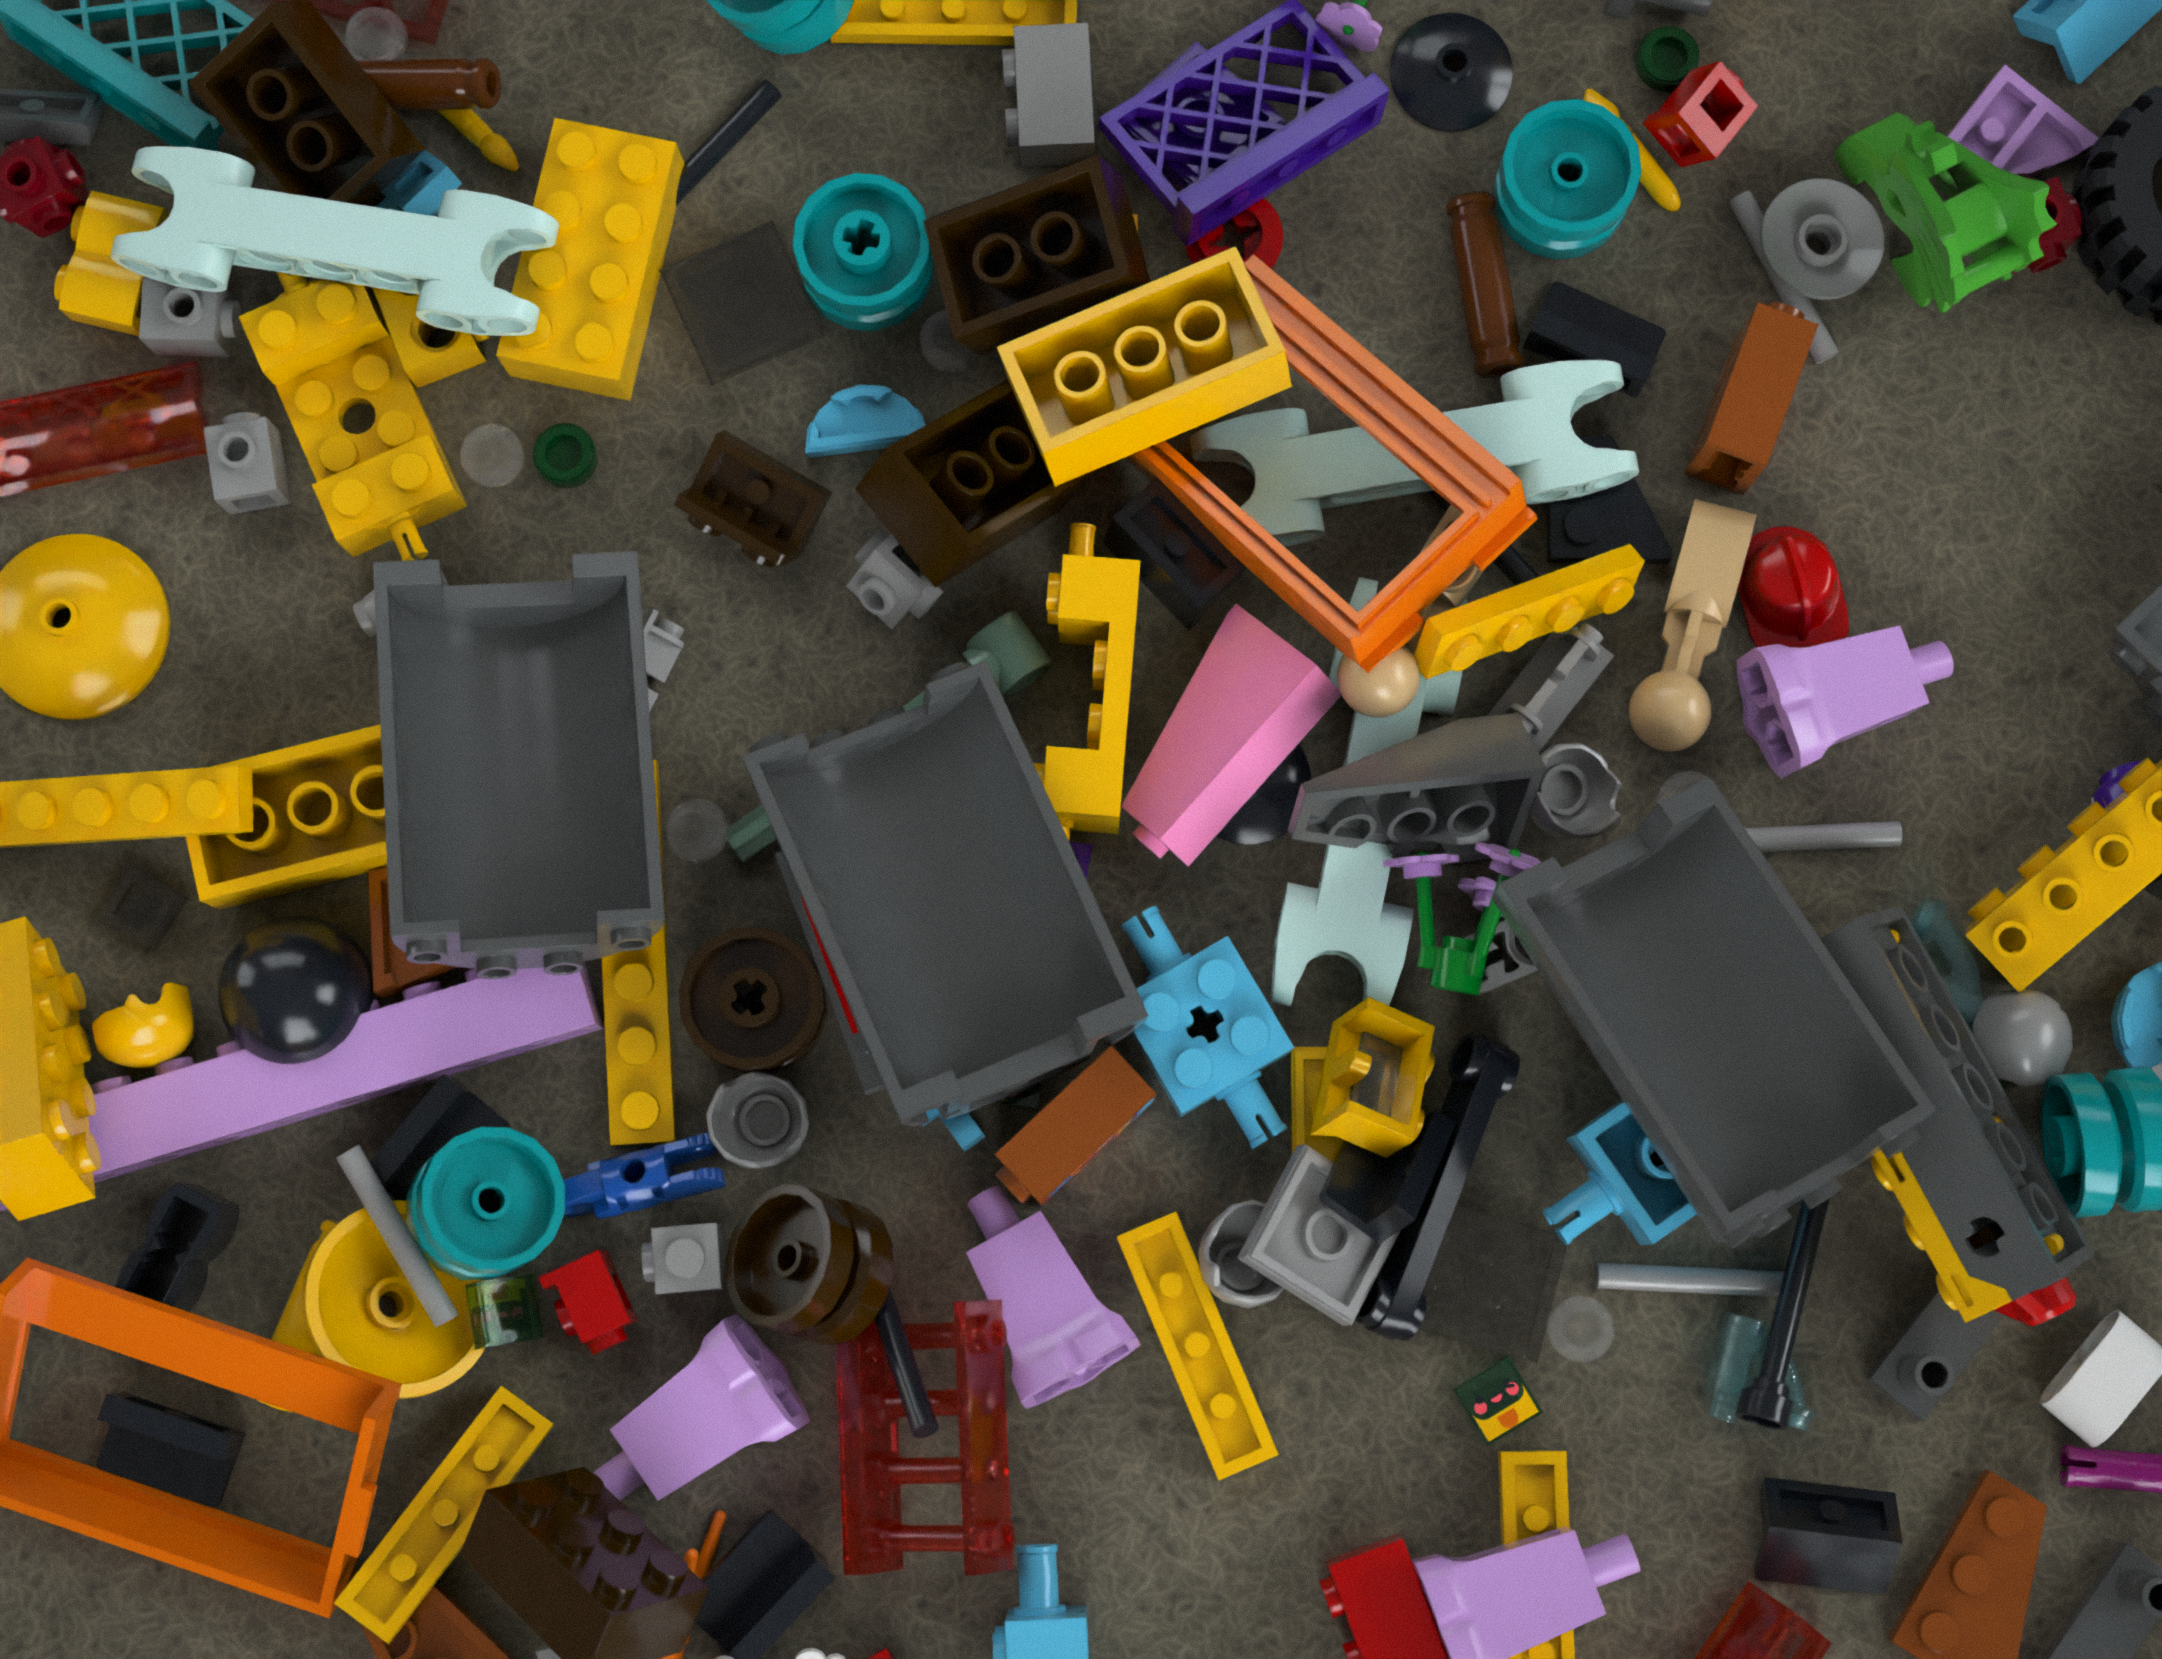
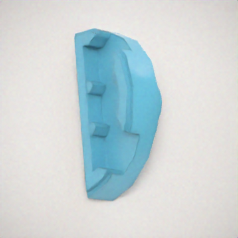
(861, 421)
(2138, 1018)

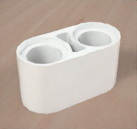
(2104, 1379)

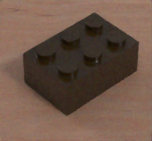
(305, 108)
(1036, 253)
(964, 485)
(583, 1569)

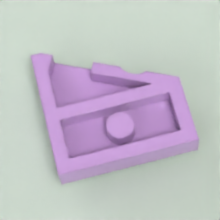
(2020, 127)

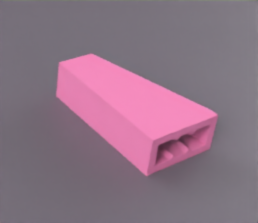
(1226, 736)

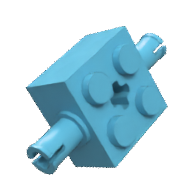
(1246, 1037)
(1620, 1182)
(1040, 1624)

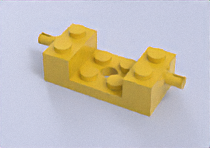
(324, 354)
(1097, 606)

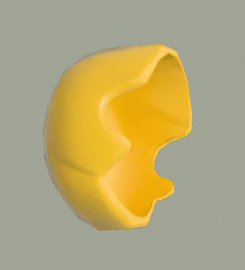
(146, 1033)

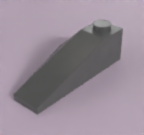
(1429, 792)

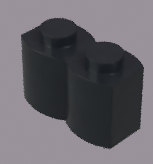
(182, 1237)

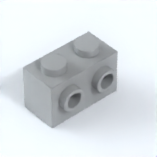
(1053, 94)

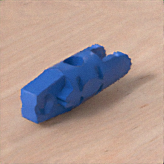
(610, 1186)

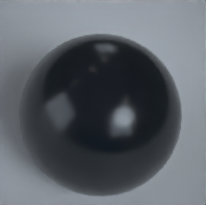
(294, 989)

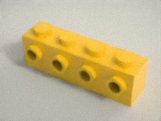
(2075, 886)

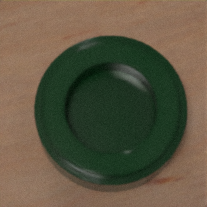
(1666, 58)
(565, 455)

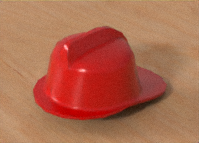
(1792, 590)

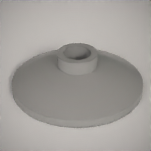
(1838, 219)

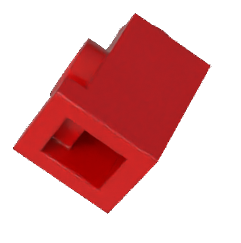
(1701, 115)
(591, 1301)

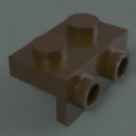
(753, 501)

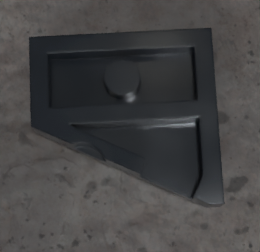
(1604, 522)

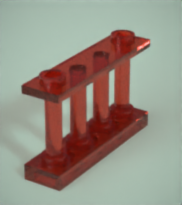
(870, 1447)

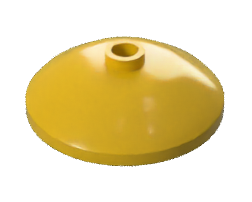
(107, 646)
(345, 1321)

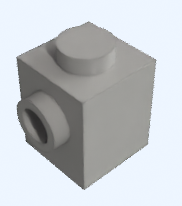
(187, 320)
(247, 463)
(686, 1258)

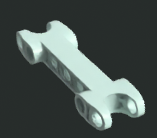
(441, 258)
(1526, 433)
(1348, 907)

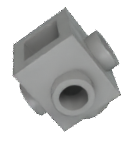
(891, 581)

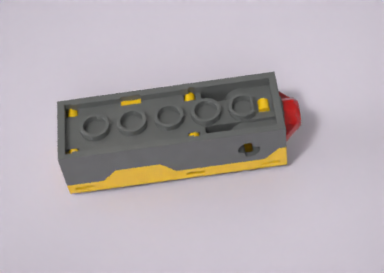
(1974, 1178)

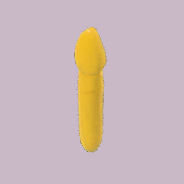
(492, 145)
(1652, 175)

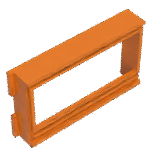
(1412, 431)
(218, 1354)

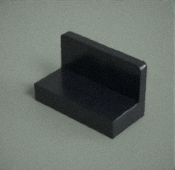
(1585, 328)
(1177, 553)
(439, 1117)
(1383, 1192)
(168, 1448)
(1828, 1536)
(761, 1587)

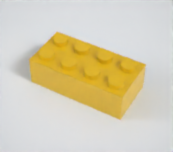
(602, 275)
(1146, 366)
(312, 822)
(43, 1086)

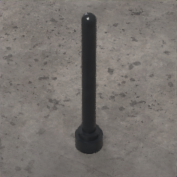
(1766, 1398)

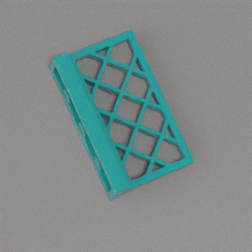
(120, 83)

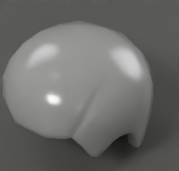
(1575, 793)
(2023, 1036)
(757, 1120)
(1218, 1262)

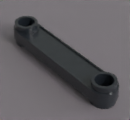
(1480, 1074)

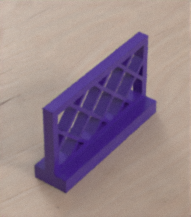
(1282, 152)

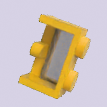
(1374, 1078)

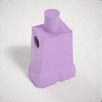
(1830, 692)
(1051, 1316)
(707, 1412)
(1520, 1591)

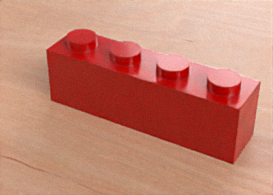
(1381, 1603)

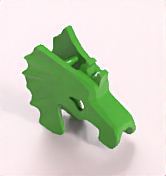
(1987, 214)

